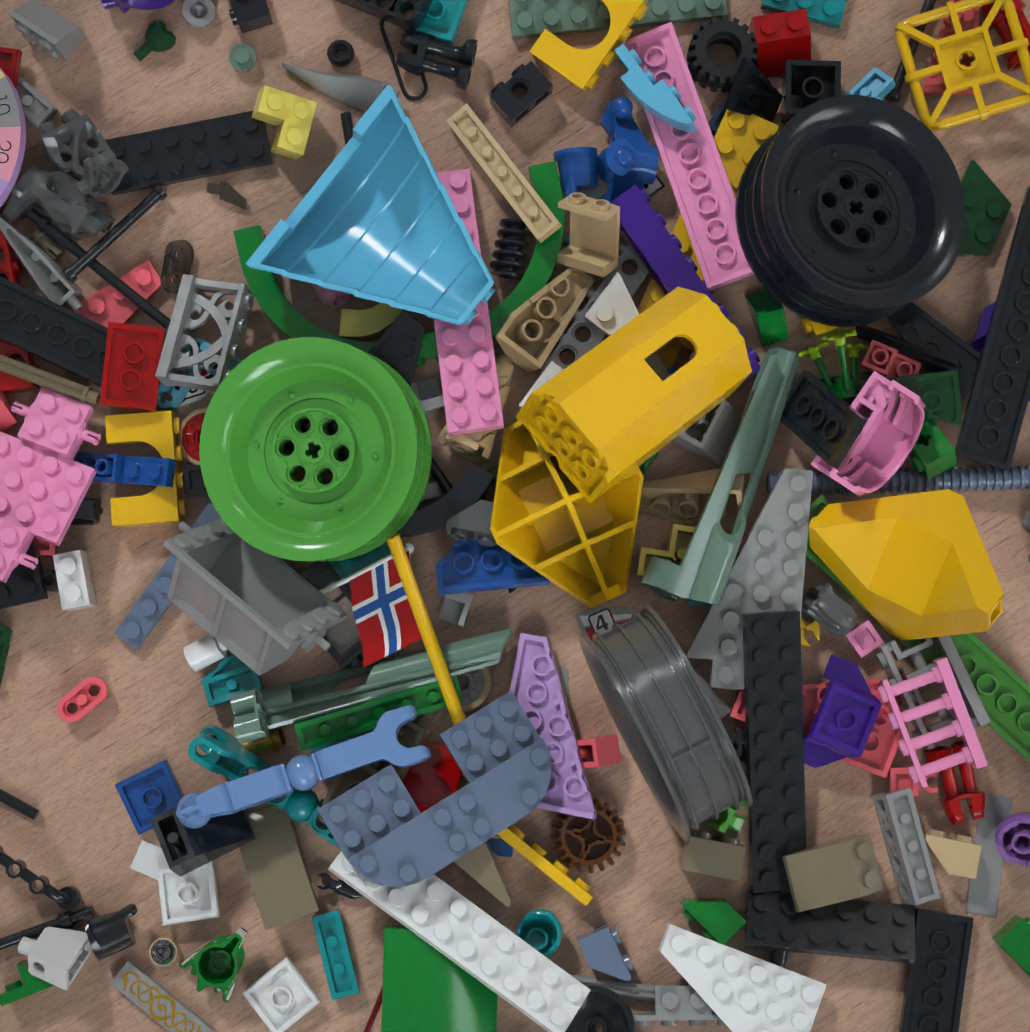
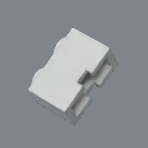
(74, 580)

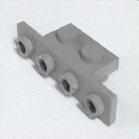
(677, 1004)

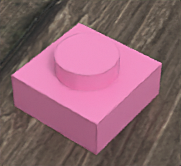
(864, 638)

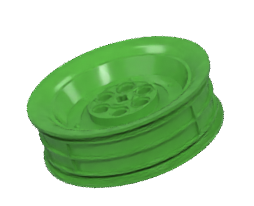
(263, 409)

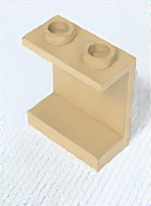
(592, 235)

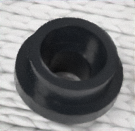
(340, 45)

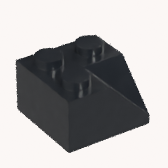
(807, 83)

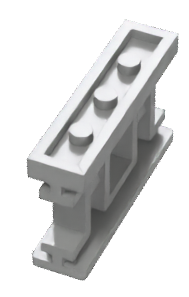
(946, 649)

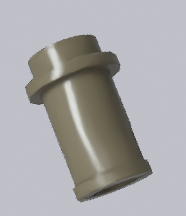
(47, 245)

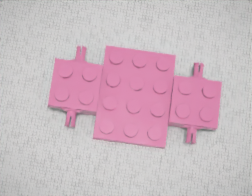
(39, 476)

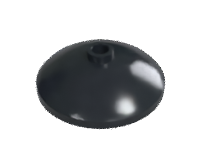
(603, 1007)

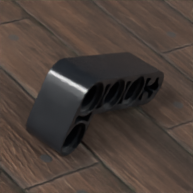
(394, 11)

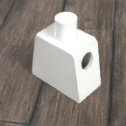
(56, 955)

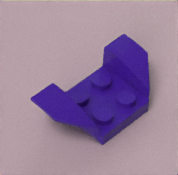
(843, 716)

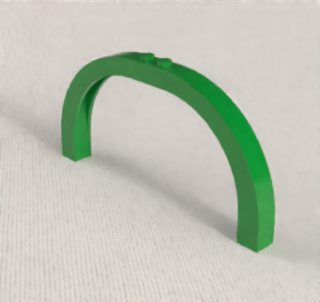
(263, 285)

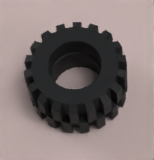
(719, 33)

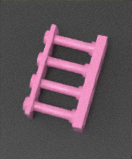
(950, 700)

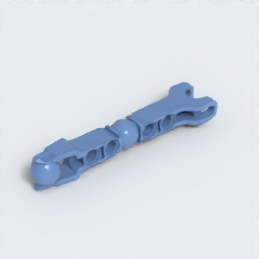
(305, 771)

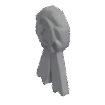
(198, 13)

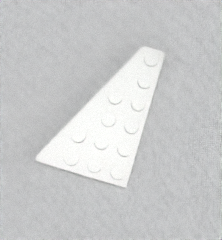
(743, 988)

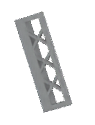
(906, 846)

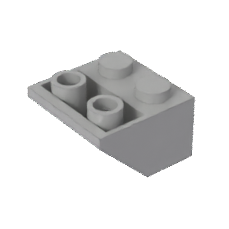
(48, 28)
(711, 434)

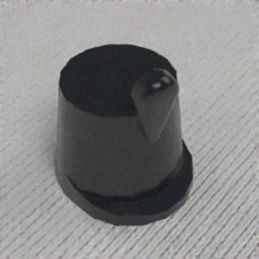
(110, 931)

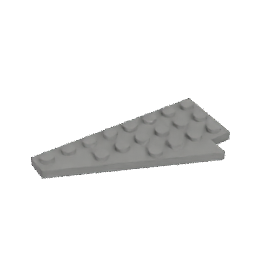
(762, 579)

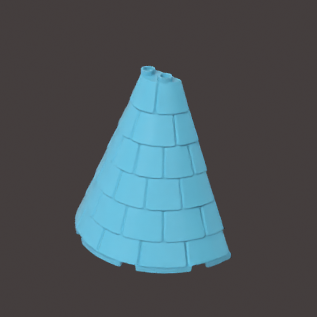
(382, 226)

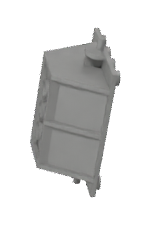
(247, 596)

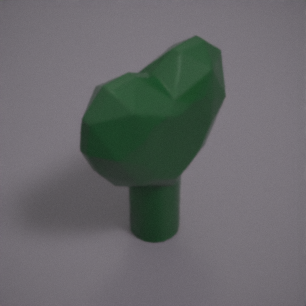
(156, 39)

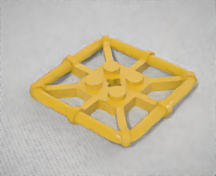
(958, 77)

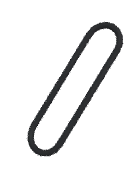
(396, 68)

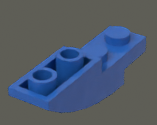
(129, 469)

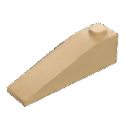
(540, 321)
(687, 495)

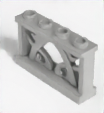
(187, 303)

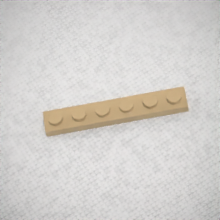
(504, 173)

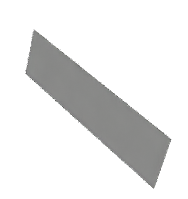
(985, 889)

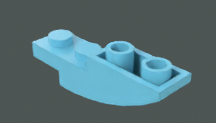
(654, 96)

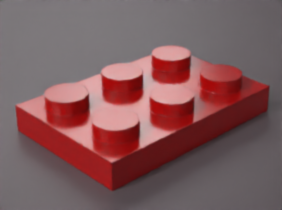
(131, 366)

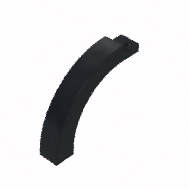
(464, 494)

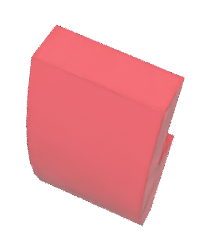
(888, 362)

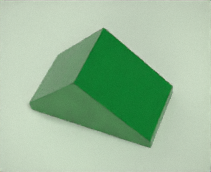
(767, 317)

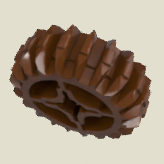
(582, 858)

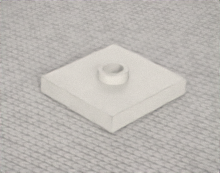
(189, 896)
(281, 996)

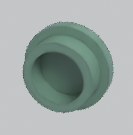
(243, 57)

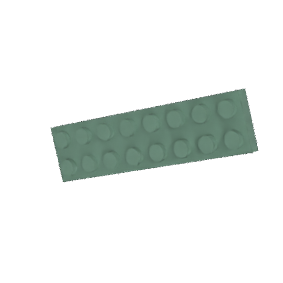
(580, 16)

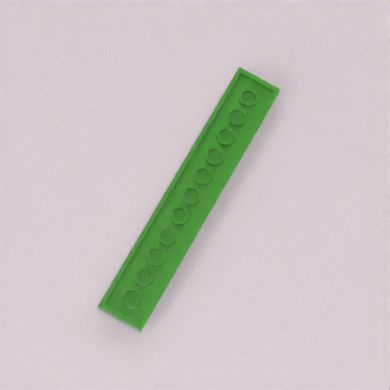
(998, 686)

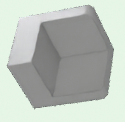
(429, 395)
(456, 608)

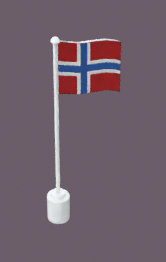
(378, 608)

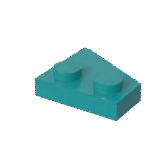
(227, 679)

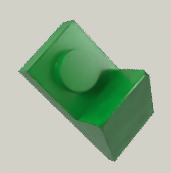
(17, 990)

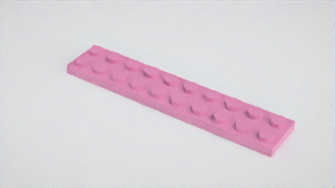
(693, 164)
(467, 350)

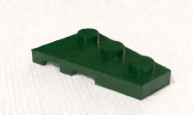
(938, 392)

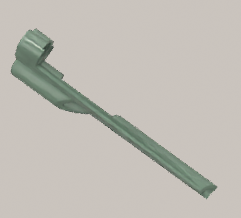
(711, 550)
(284, 704)

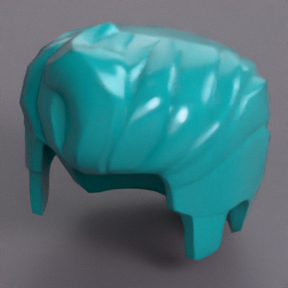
(541, 931)

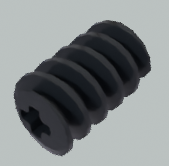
(509, 249)

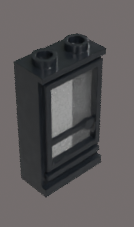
(343, 636)

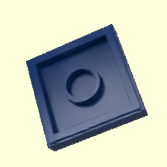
(149, 794)

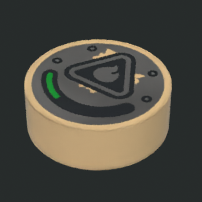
(164, 951)

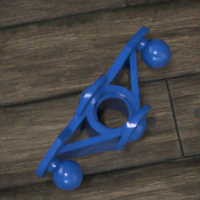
(629, 156)

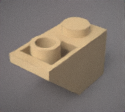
(952, 855)

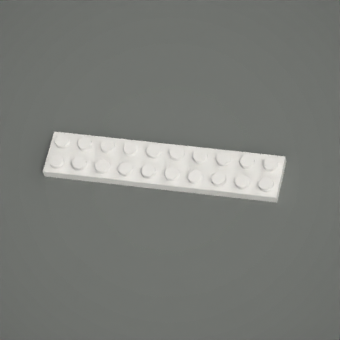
(477, 946)

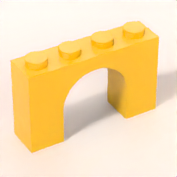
(583, 65)
(162, 504)

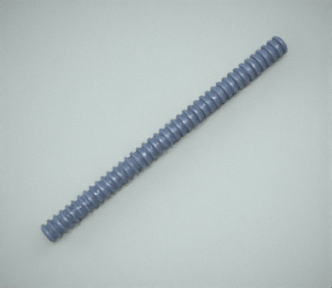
(911, 480)

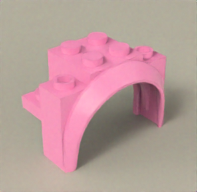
(884, 438)

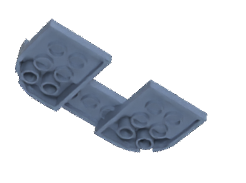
(399, 845)

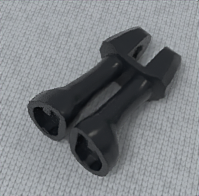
(423, 45)

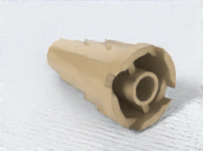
(480, 444)

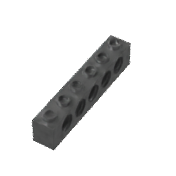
(567, 341)

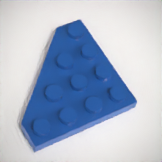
(483, 568)

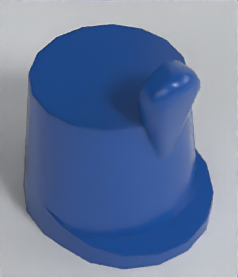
(577, 168)

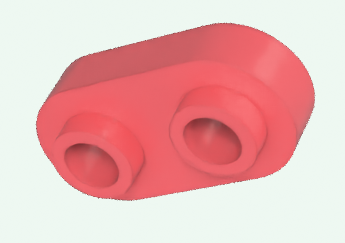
(83, 698)

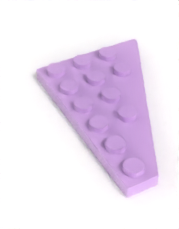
(542, 697)

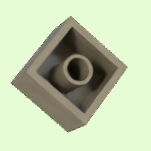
(713, 855)

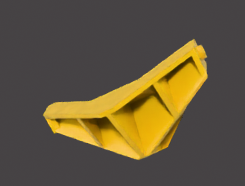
(555, 528)
(912, 562)

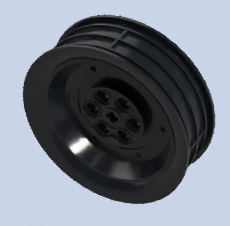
(911, 196)

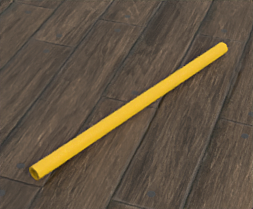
(425, 628)

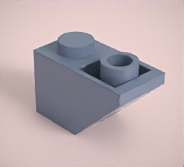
(602, 952)

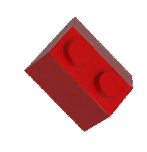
(780, 39)

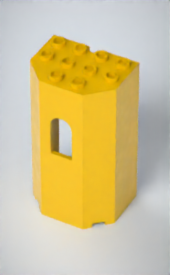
(612, 407)

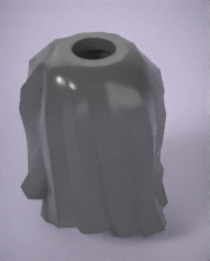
(830, 609)

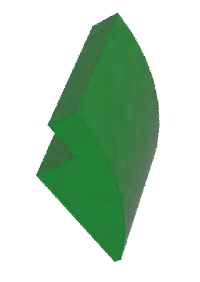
(429, 990)

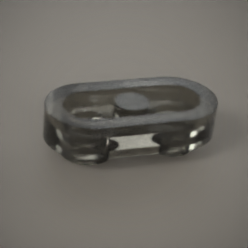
(174, 266)

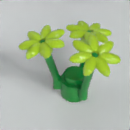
(845, 385)

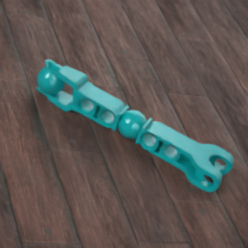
(233, 761)

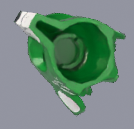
(218, 963)

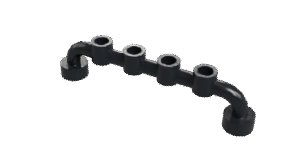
(66, 897)

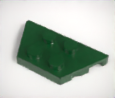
(984, 211)

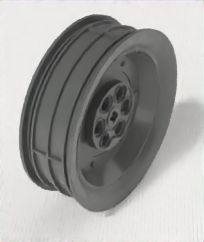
(667, 720)

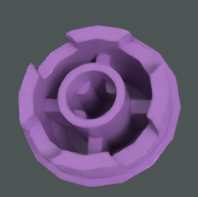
(1013, 838)

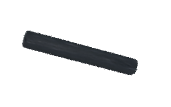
(907, 348)

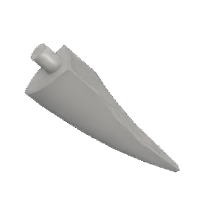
(349, 89)
(43, 269)

